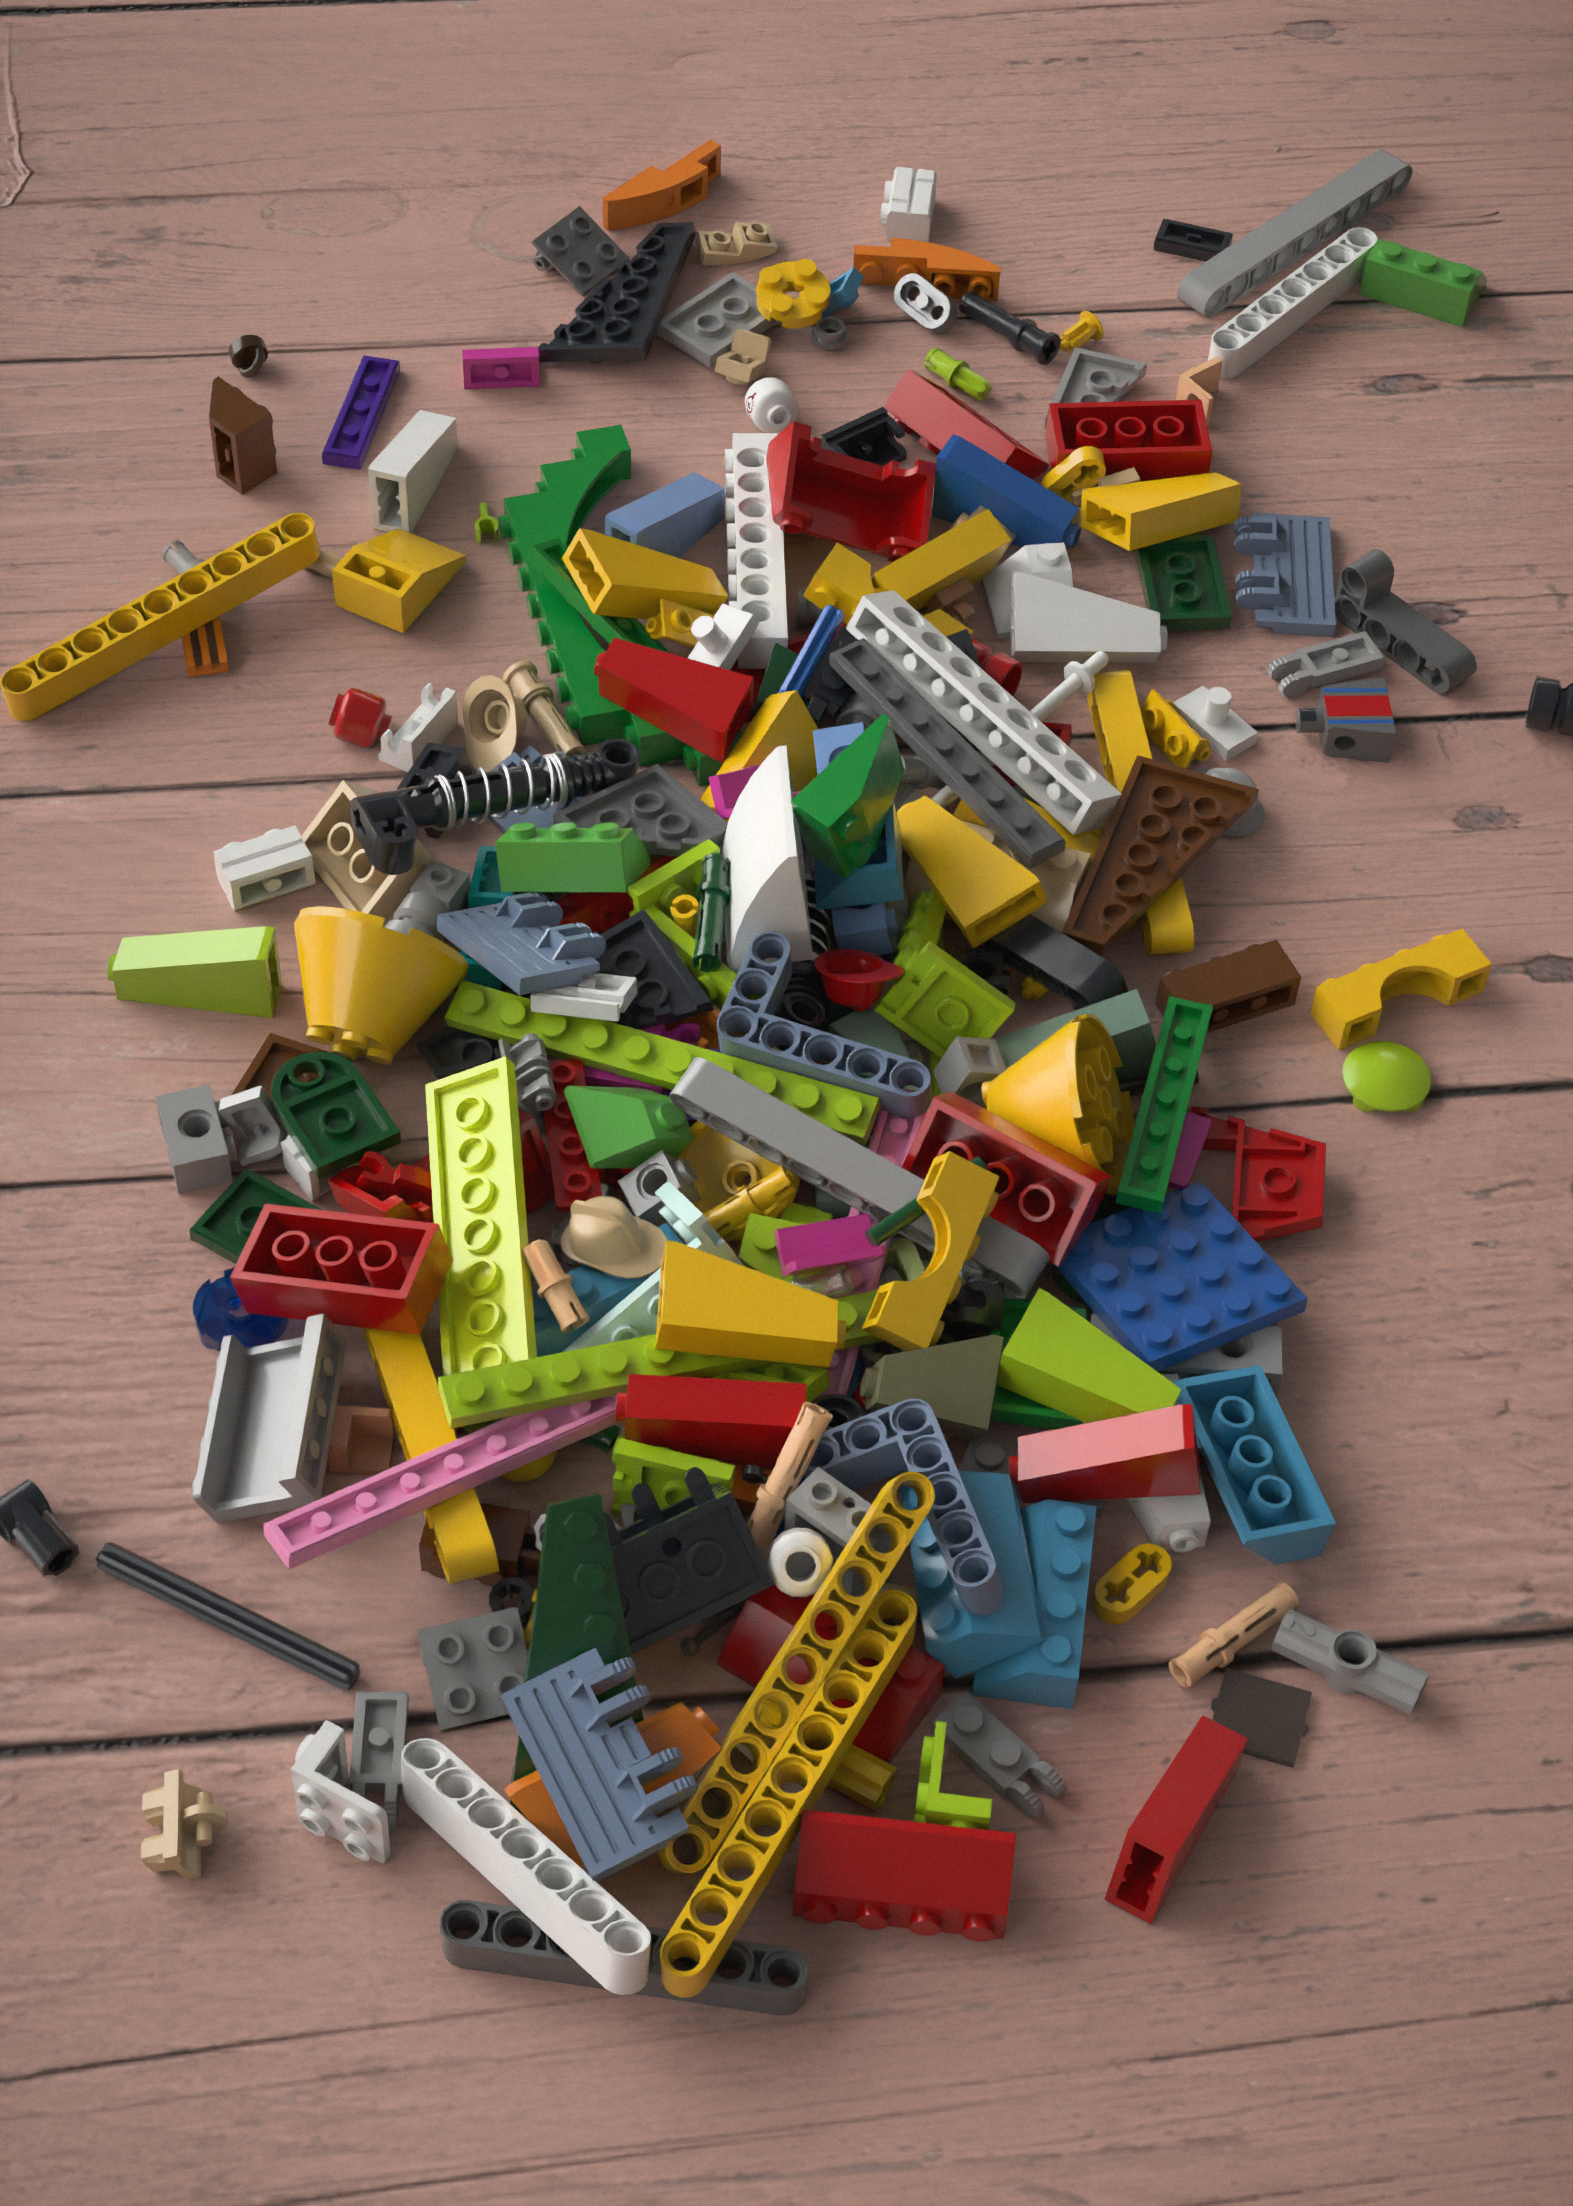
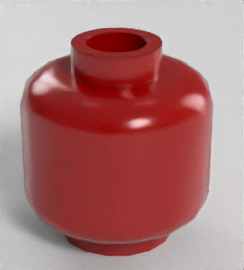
(359, 717)

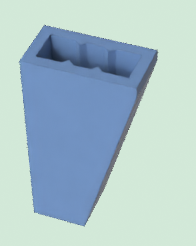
(671, 516)

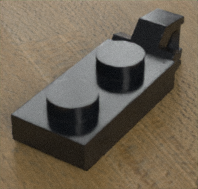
(827, 689)

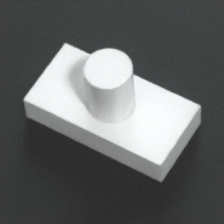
(723, 636)
(1213, 719)

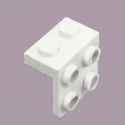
(328, 1806)

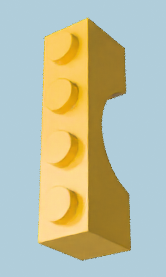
(844, 581)
(1443, 969)
(955, 1200)

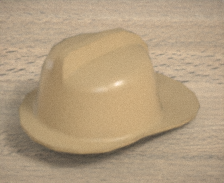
(492, 721)
(612, 1239)

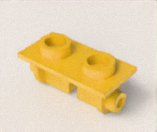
(674, 623)
(1172, 732)

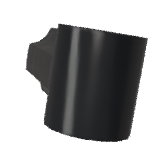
(30, 1524)

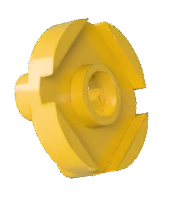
(795, 276)

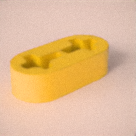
(1070, 474)
(1125, 1575)

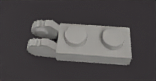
(1326, 663)
(377, 1747)
(998, 1755)

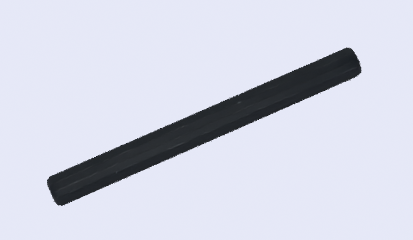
(228, 1616)

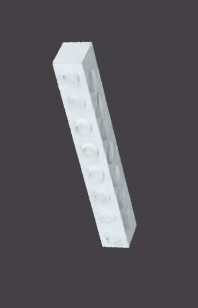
(758, 547)
(985, 712)

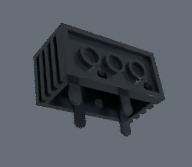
(683, 1560)

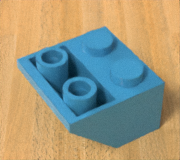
(874, 882)

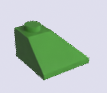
(626, 1125)

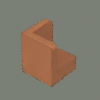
(361, 1440)

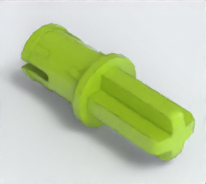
(957, 374)

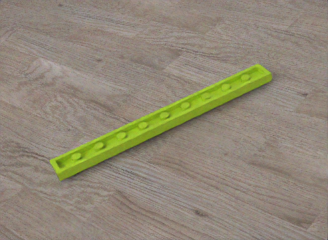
(651, 1056)
(599, 1372)

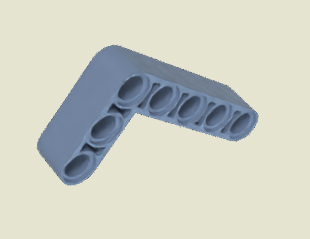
(807, 1043)
(911, 1440)

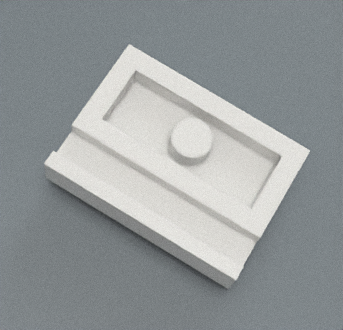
(595, 998)

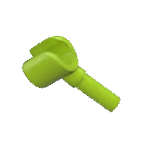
(486, 523)

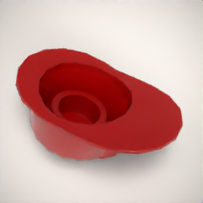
(854, 977)

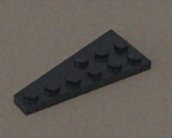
(625, 312)
(633, 950)

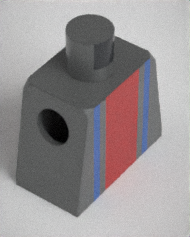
(1352, 720)

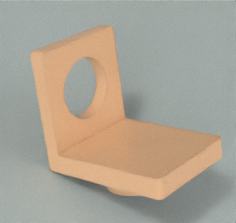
(1199, 383)

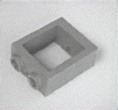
(820, 1507)

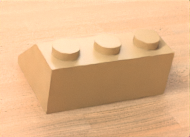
(344, 864)

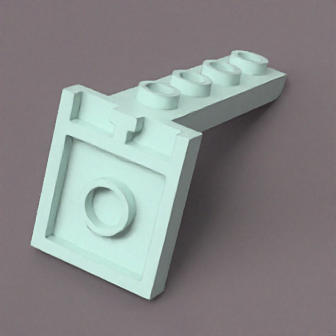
(638, 1311)

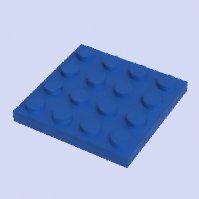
(1178, 1278)

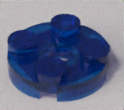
(214, 1321)

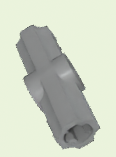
(1375, 1675)

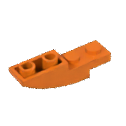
(664, 193)
(943, 266)

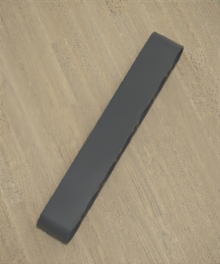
(543, 1961)

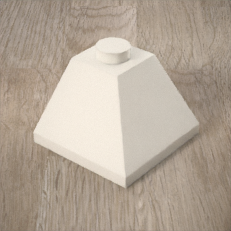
(1040, 560)

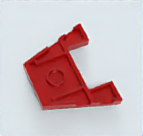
(1275, 1177)

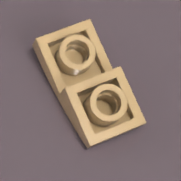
(744, 244)

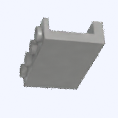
(270, 1423)

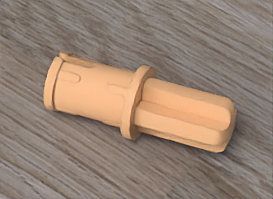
(555, 1286)

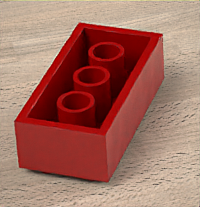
(1151, 436)
(342, 1265)

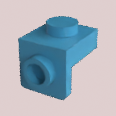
(844, 291)

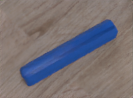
(813, 650)

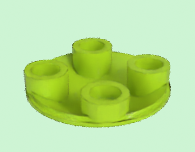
(1386, 1077)

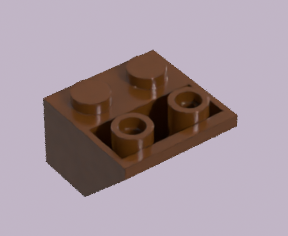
(240, 438)

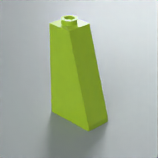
(201, 970)
(1077, 1367)

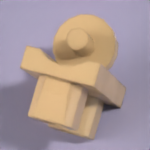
(187, 1825)

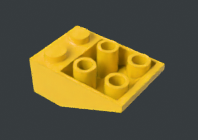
(393, 577)

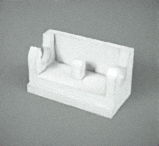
(429, 723)

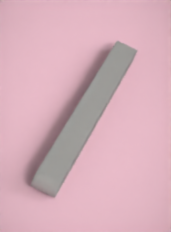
(1294, 233)
(842, 1168)

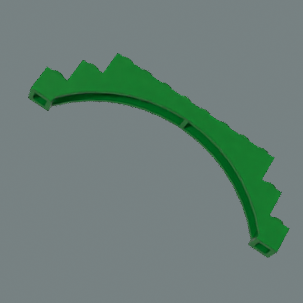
(557, 510)

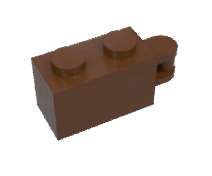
(511, 1538)

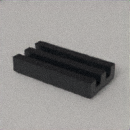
(1191, 240)

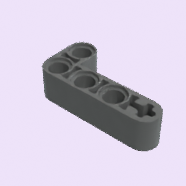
(1397, 628)

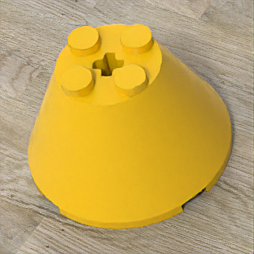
(369, 983)
(1070, 1096)

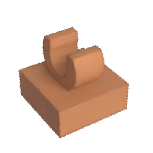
(954, 601)

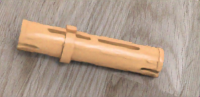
(787, 1473)
(1218, 1645)

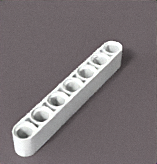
(1292, 302)
(526, 1866)

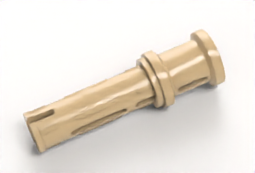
(539, 704)

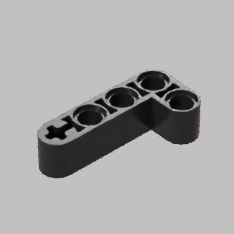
(1057, 962)

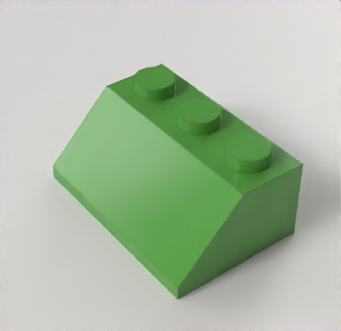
(1421, 282)
(570, 858)

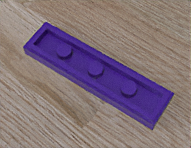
(361, 412)

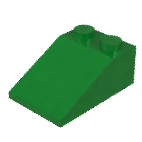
(850, 800)

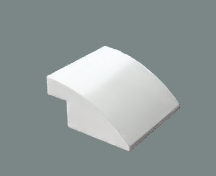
(766, 865)

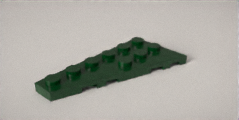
(575, 1602)

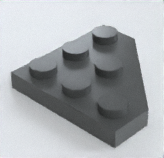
(657, 807)

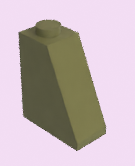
(950, 1377)

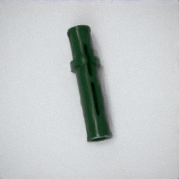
(712, 897)

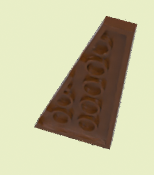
(1151, 840)

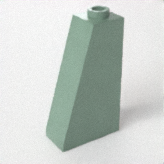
(1124, 1020)

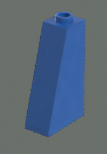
(974, 478)

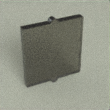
(1265, 1713)

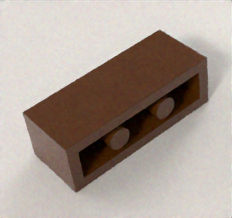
(1236, 984)

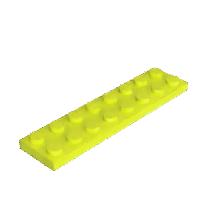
(483, 1218)

